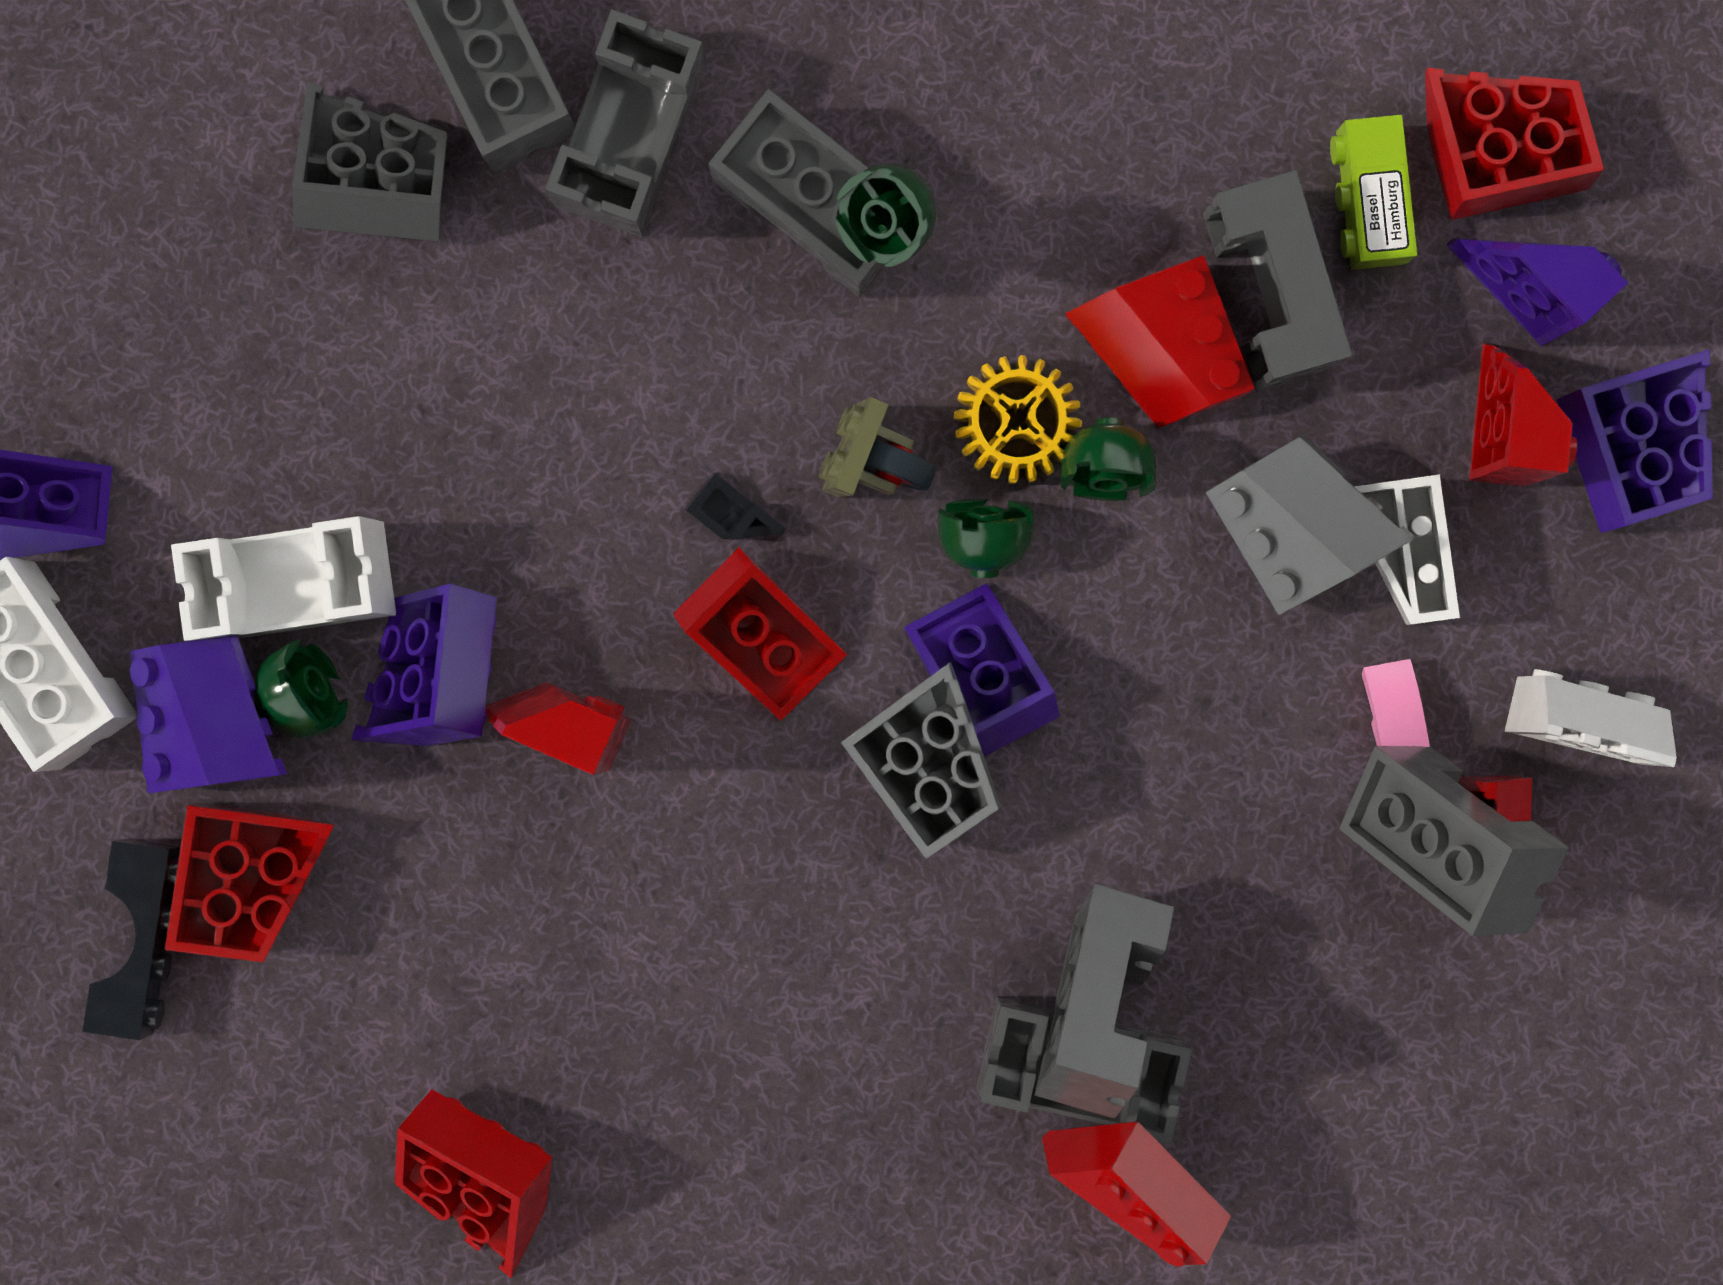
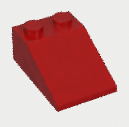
(759, 634)

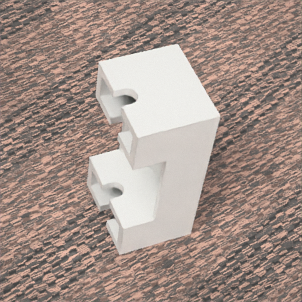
(284, 580)
(49, 686)

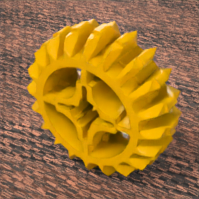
(1000, 404)

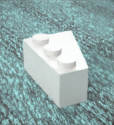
(1422, 570)

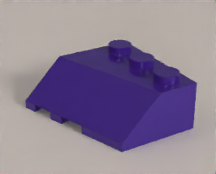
(1543, 284)
(1644, 441)
(433, 669)
(199, 716)

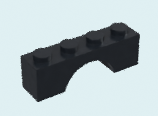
(128, 1002)

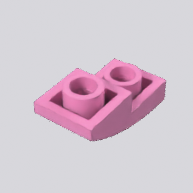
(1395, 704)

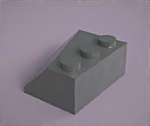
(367, 170)
(1303, 523)
(927, 763)

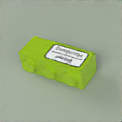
(1374, 192)

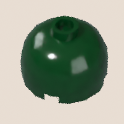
(885, 214)
(1108, 461)
(985, 535)
(297, 691)

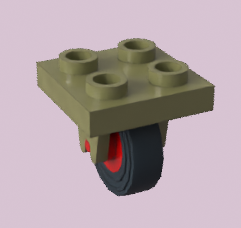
(859, 451)

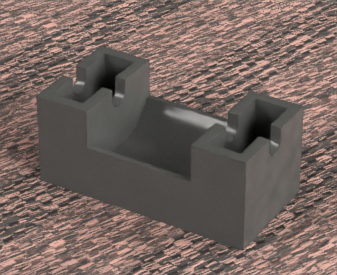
(494, 77)
(628, 124)
(793, 180)
(1289, 267)
(1450, 841)
(1016, 1054)
(1083, 1058)

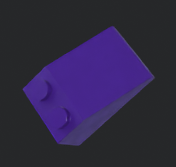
(51, 504)
(992, 665)

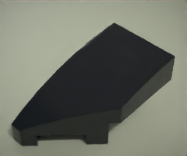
(729, 512)

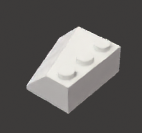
(1592, 719)

